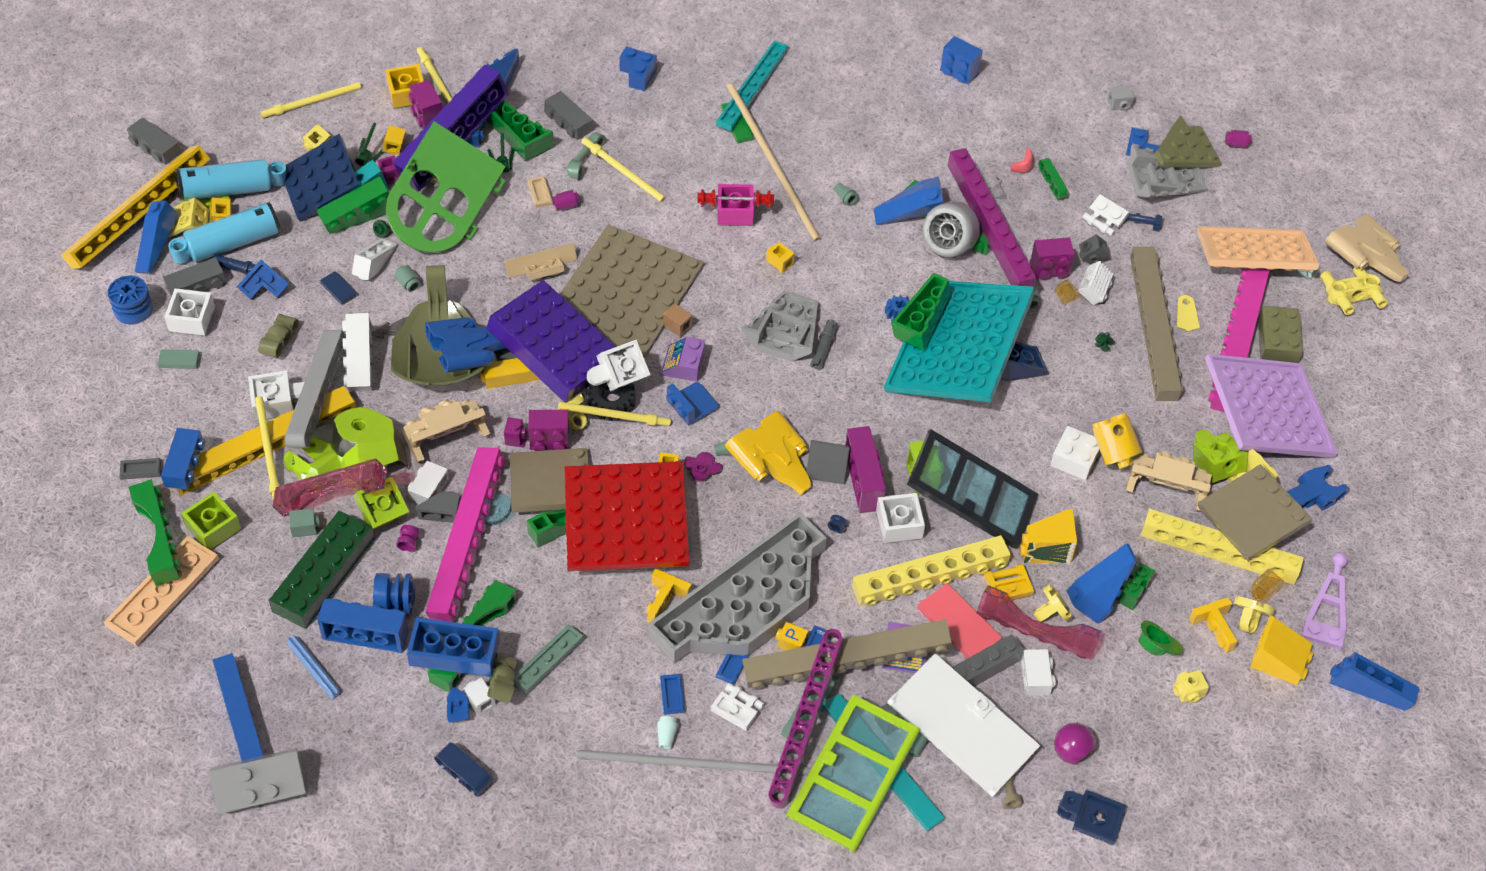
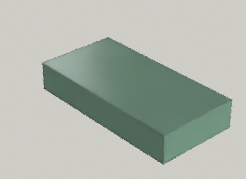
(178, 359)

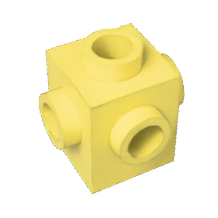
(1190, 686)

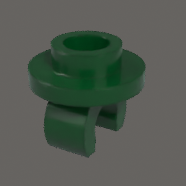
(381, 229)
(1102, 340)

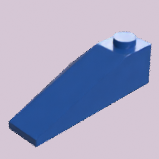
(911, 202)
(155, 232)
(1098, 587)

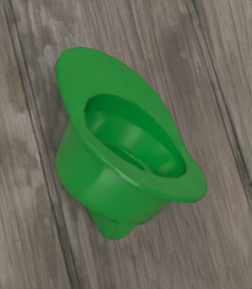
(1157, 641)

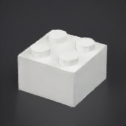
(189, 312)
(1075, 453)
(900, 517)

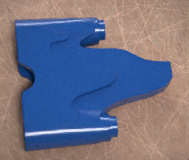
(462, 343)

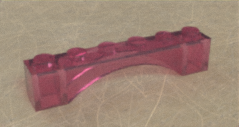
(364, 476)
(999, 607)

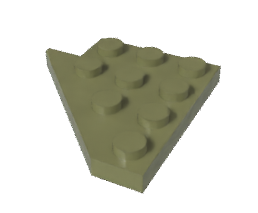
(1187, 148)

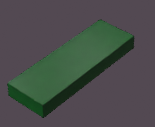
(741, 130)

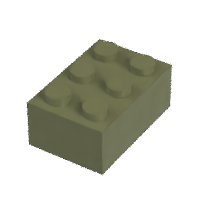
(1279, 334)

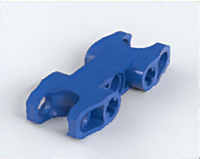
(1315, 490)

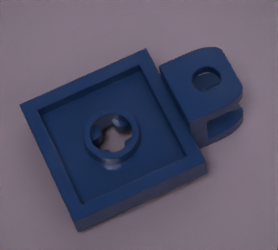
(1082, 812)

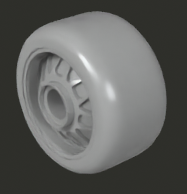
(939, 232)

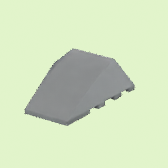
(1153, 180)
(784, 327)

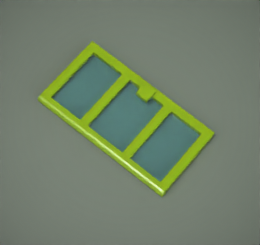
(853, 773)

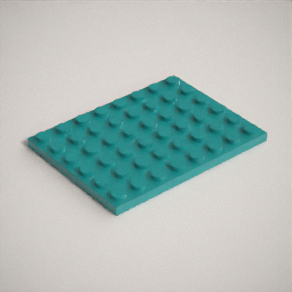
(967, 344)

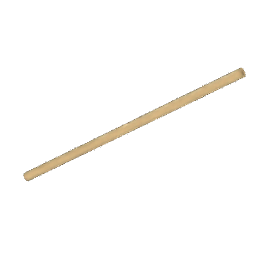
(773, 162)

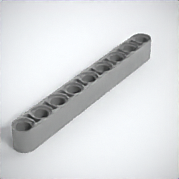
(315, 389)

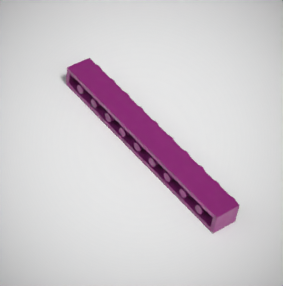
(990, 219)

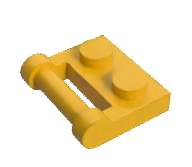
(1015, 587)

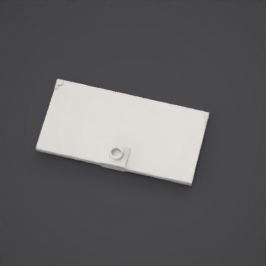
(963, 724)

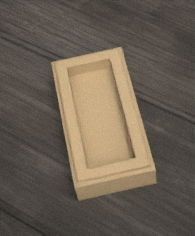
(540, 192)

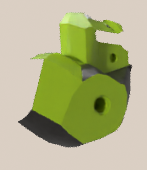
(349, 440)

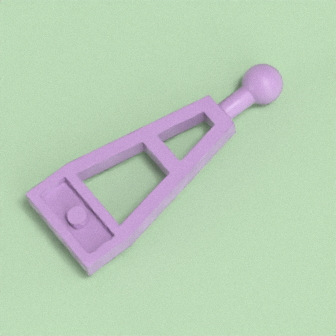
(1321, 632)

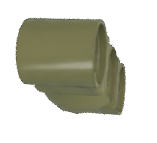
(278, 335)
(502, 678)

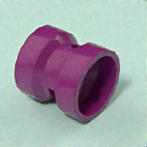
(408, 538)

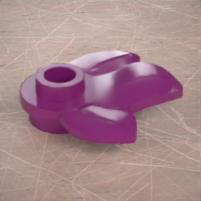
(702, 466)

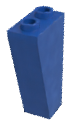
(1373, 681)

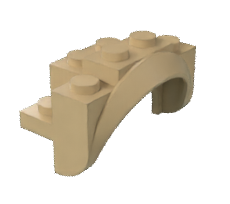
(442, 420)
(1170, 472)

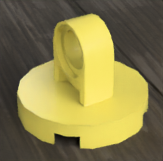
(576, 400)
(1054, 604)
(1251, 613)

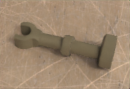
(1012, 800)

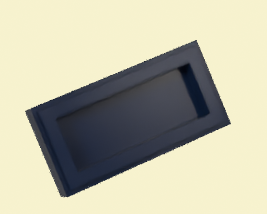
(338, 288)

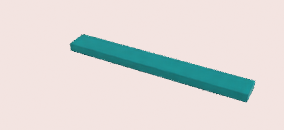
(753, 84)
(902, 785)

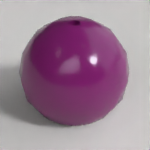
(1074, 742)

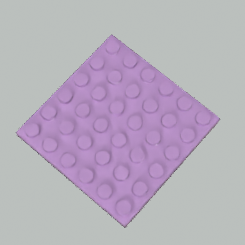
(1270, 406)

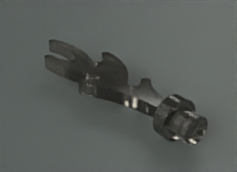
(391, 330)

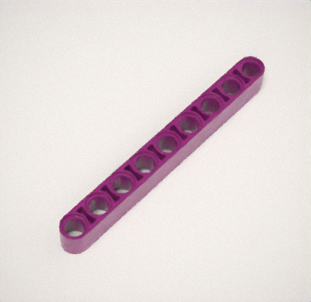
(806, 727)

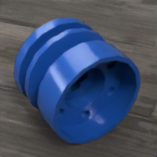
(130, 299)
(394, 594)

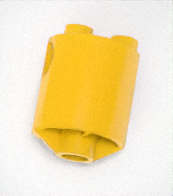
(1117, 445)

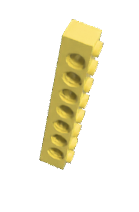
(1216, 546)
(921, 568)

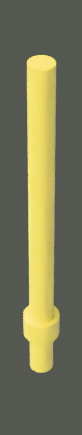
(427, 61)
(279, 109)
(598, 150)
(649, 419)
(267, 445)

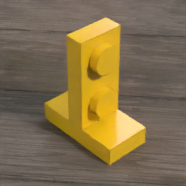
(667, 586)
(1213, 614)

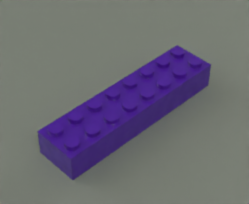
(460, 116)

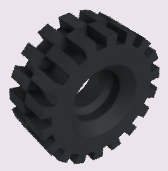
(625, 402)

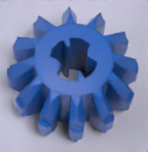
(894, 306)

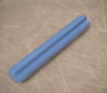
(313, 667)

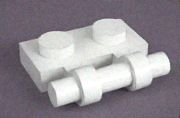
(1108, 211)
(734, 710)

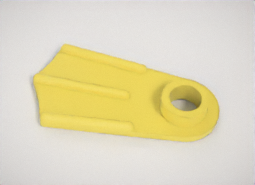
(1186, 314)

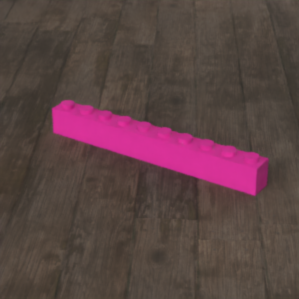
(1244, 320)
(465, 535)

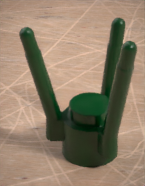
(364, 155)
(503, 159)

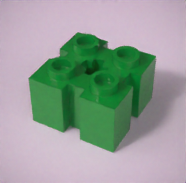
(1135, 585)

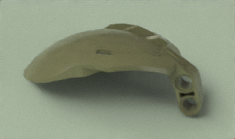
(424, 365)

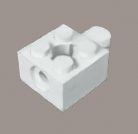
(619, 366)
(275, 386)

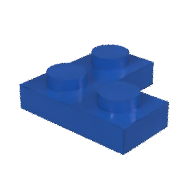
(1139, 137)
(261, 276)

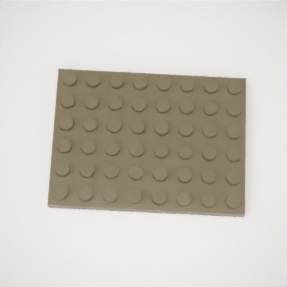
(629, 286)

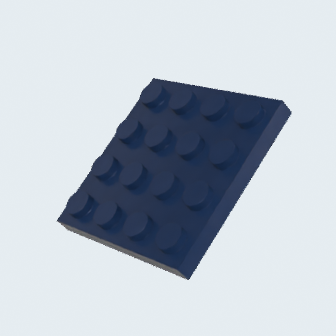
(320, 177)

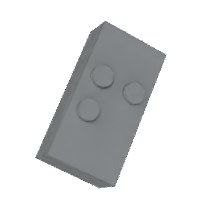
(257, 780)

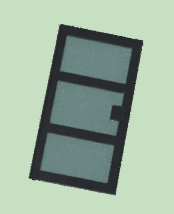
(972, 489)

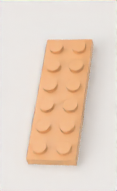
(151, 603)

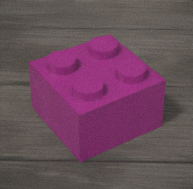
(424, 102)
(1052, 258)
(548, 430)

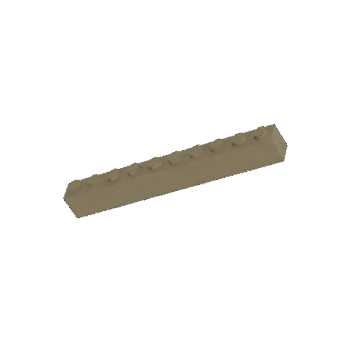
(1156, 324)
(855, 653)

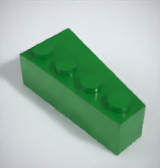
(520, 132)
(355, 207)
(922, 312)

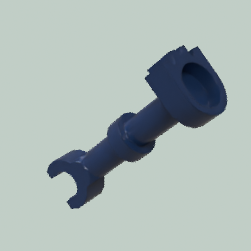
(1145, 219)

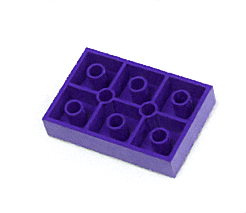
(550, 339)

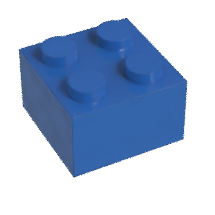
(961, 60)

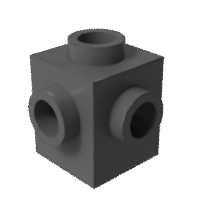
(1093, 249)

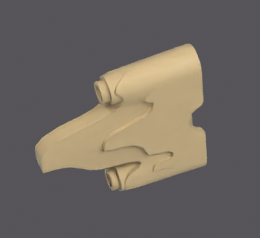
(1368, 245)

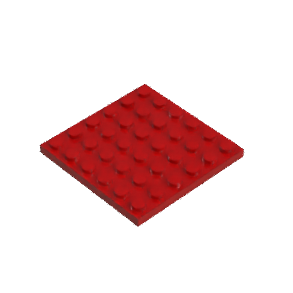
(625, 516)

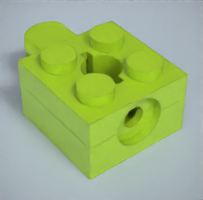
(1218, 455)
(381, 505)

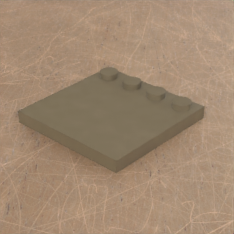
(540, 478)
(1254, 512)

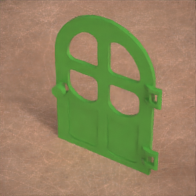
(456, 167)

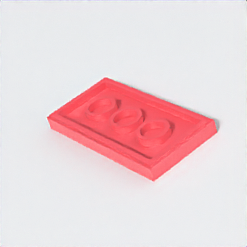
(966, 627)

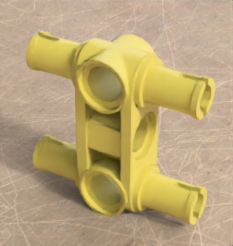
(1353, 289)

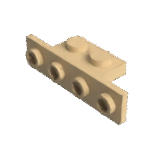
(541, 263)

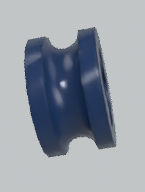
(837, 523)

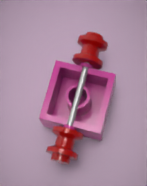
(735, 203)

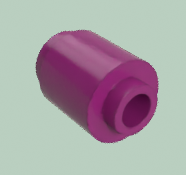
(1238, 138)
(565, 200)

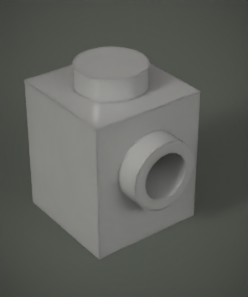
(1120, 97)

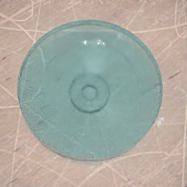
(500, 510)

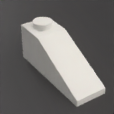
(372, 258)

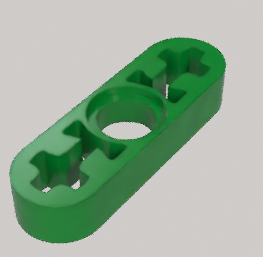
(1053, 178)

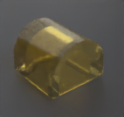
(1067, 292)

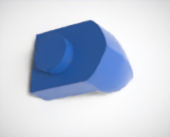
(457, 706)

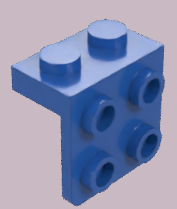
(691, 402)

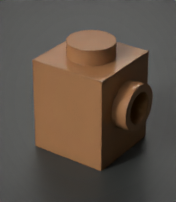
(677, 320)

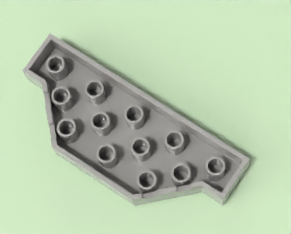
(746, 598)

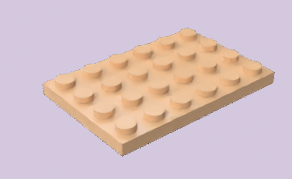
(1257, 248)

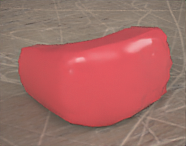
(1025, 165)

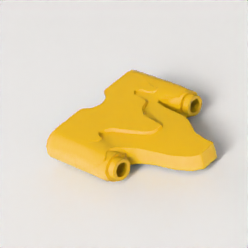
(772, 449)

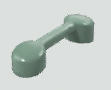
(575, 167)

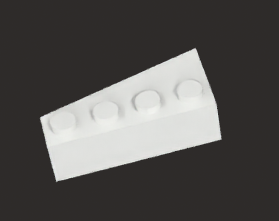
(358, 352)

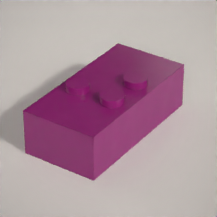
(864, 468)

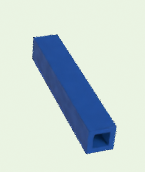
(237, 707)

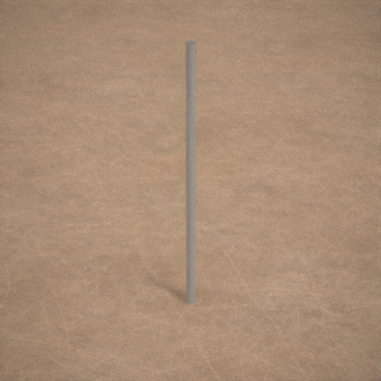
(678, 761)

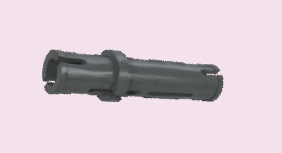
(826, 338)

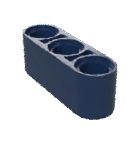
(464, 768)

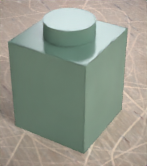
(303, 522)

